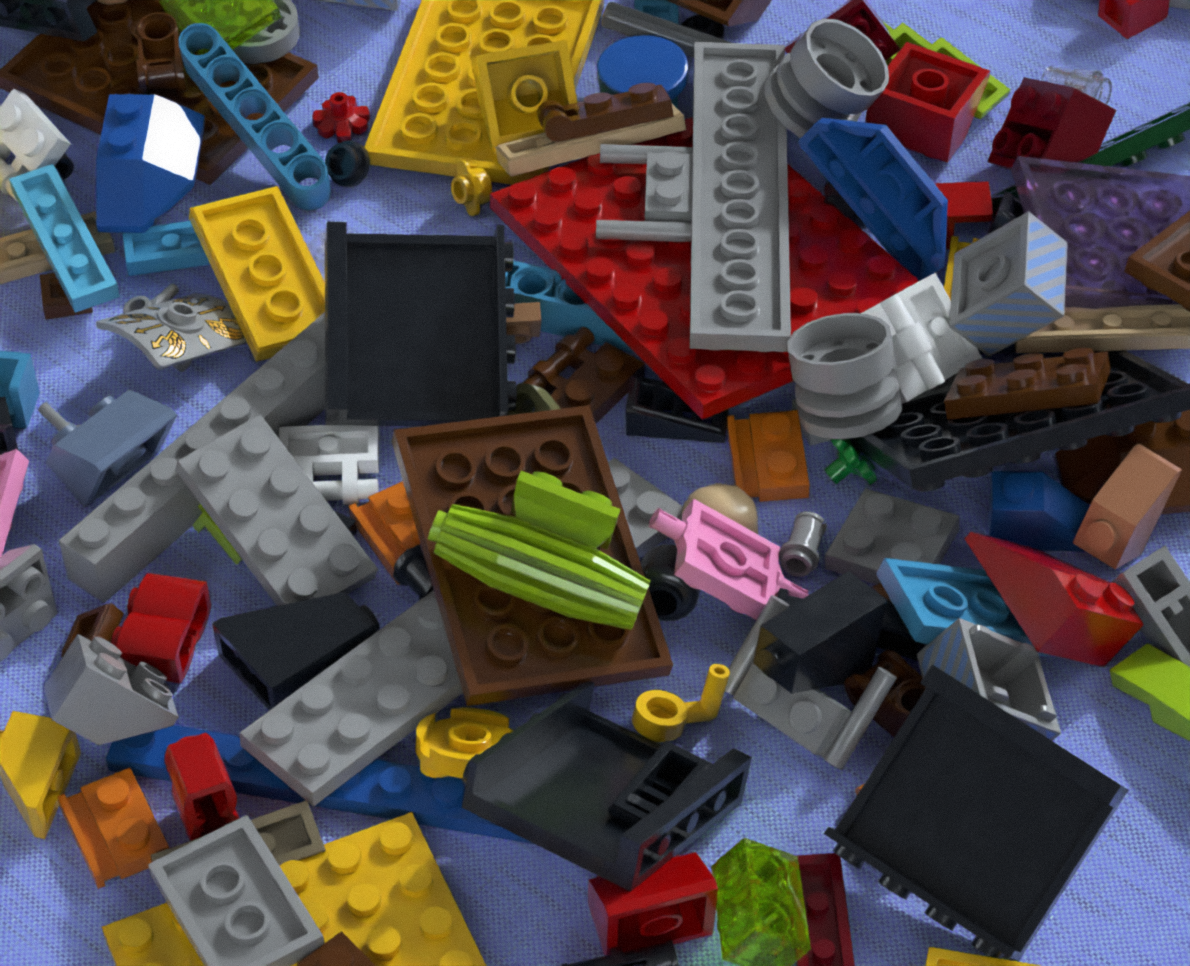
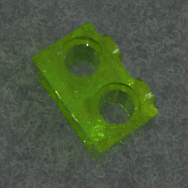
(760, 906)

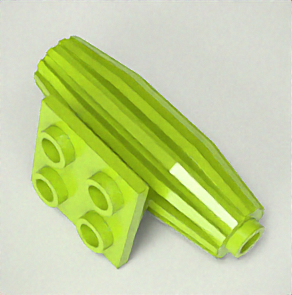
(546, 551)

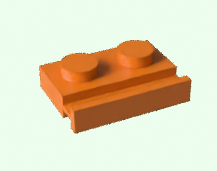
(769, 455)
(387, 524)
(113, 826)

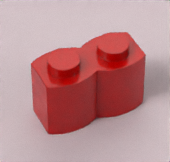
(164, 624)
(200, 785)

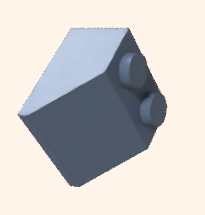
(109, 444)

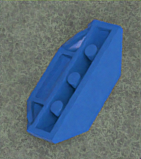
(144, 160)
(883, 190)

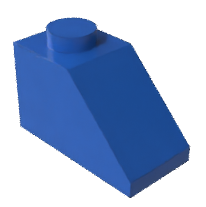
(1034, 511)

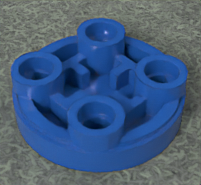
(642, 61)

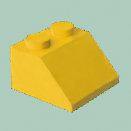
(516, 83)

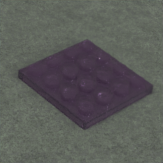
(1104, 220)

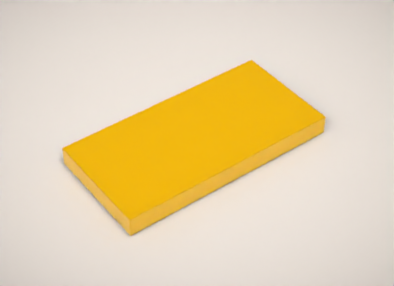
(261, 267)

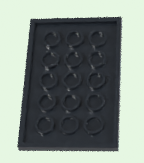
(928, 448)

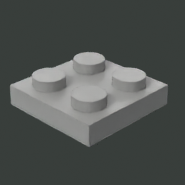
(892, 529)

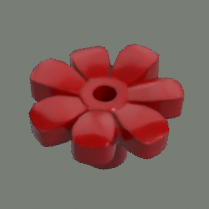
(341, 117)

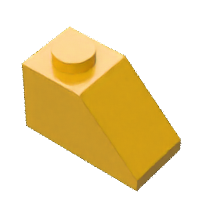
(37, 766)

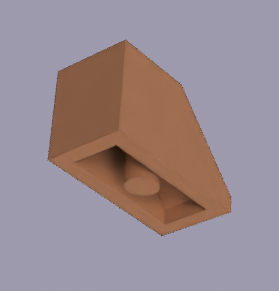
(1127, 508)

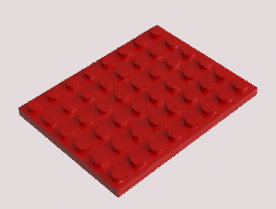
(645, 285)

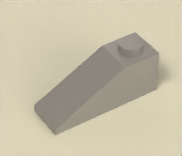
(1161, 602)

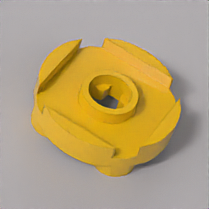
(451, 742)

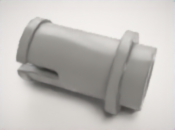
(800, 553)

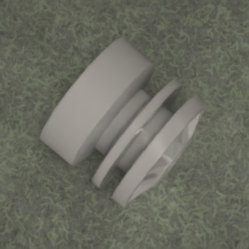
(826, 75)
(844, 376)

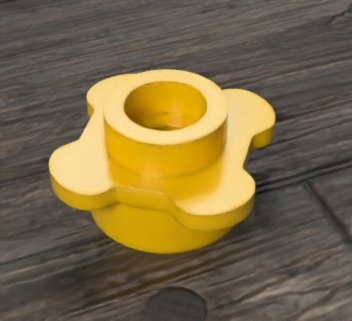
(471, 187)

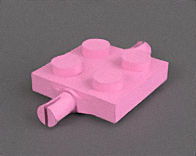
(724, 558)

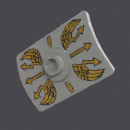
(179, 329)

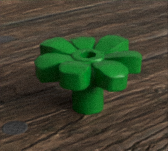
(850, 461)

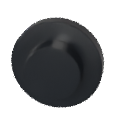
(347, 163)

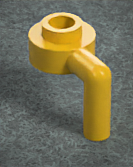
(663, 715)

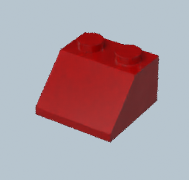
(929, 100)
(669, 905)

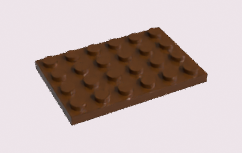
(78, 76)
(496, 639)

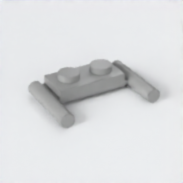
(667, 193)
(807, 716)

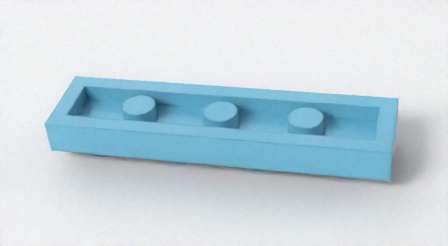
(64, 238)

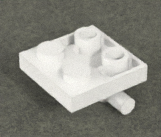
(921, 337)

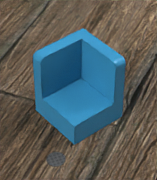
(18, 386)

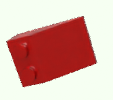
(1058, 603)

